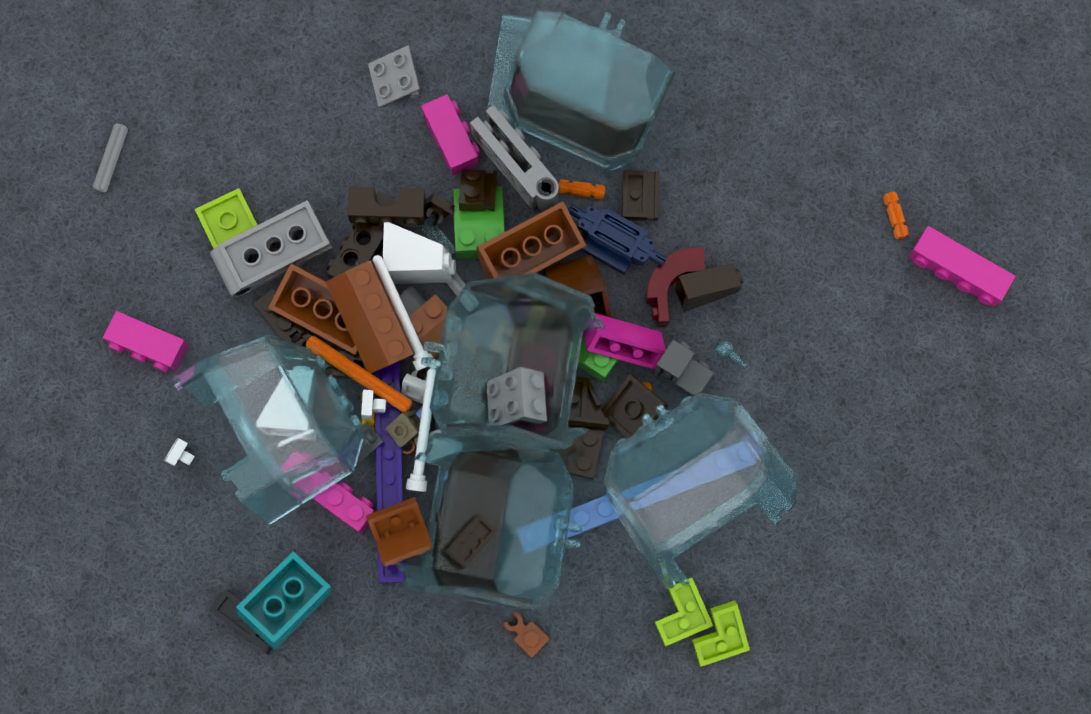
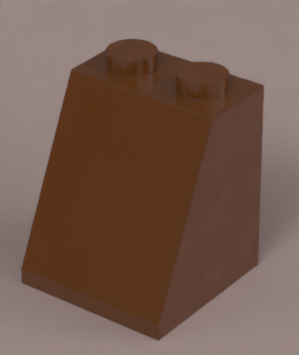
(584, 277)

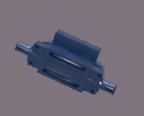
(615, 239)

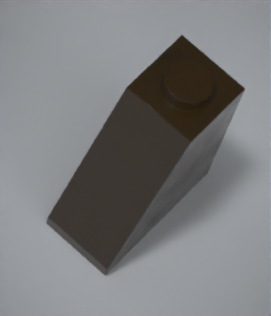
(707, 286)

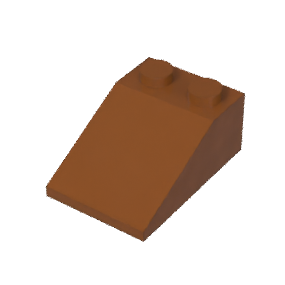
(430, 322)

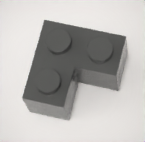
(681, 371)

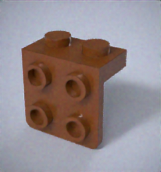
(399, 532)

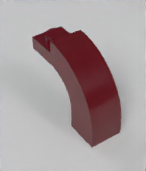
(676, 264)

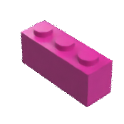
(451, 134)
(145, 342)
(626, 342)

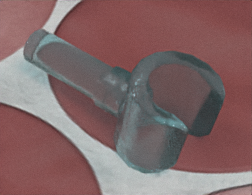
(726, 349)

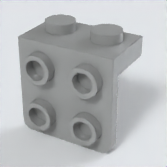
(517, 397)

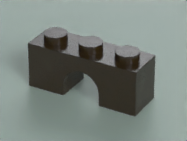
(407, 210)

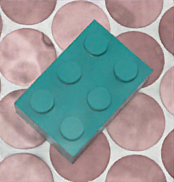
(283, 600)

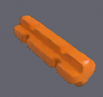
(581, 189)
(896, 215)

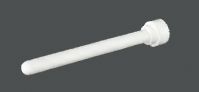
(401, 313)
(417, 479)

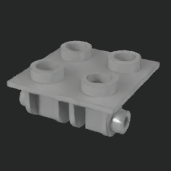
(394, 77)

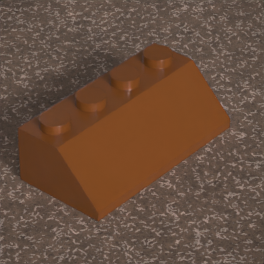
(531, 244)
(308, 302)
(369, 316)

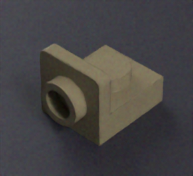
(404, 428)

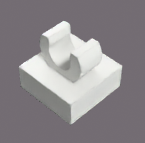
(413, 387)
(371, 405)
(177, 453)

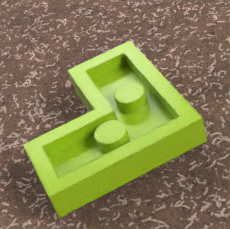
(689, 619)
(728, 638)

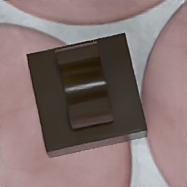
(437, 207)

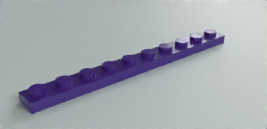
(388, 465)

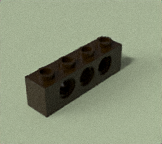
(350, 245)

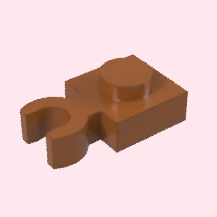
(529, 637)

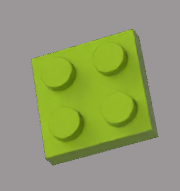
(225, 217)

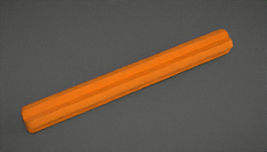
(359, 374)

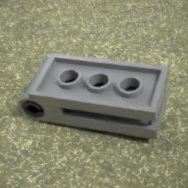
(537, 184)
(234, 254)

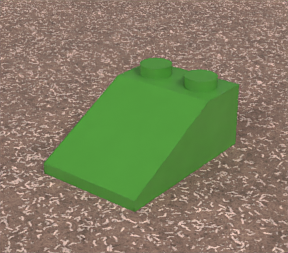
(476, 227)

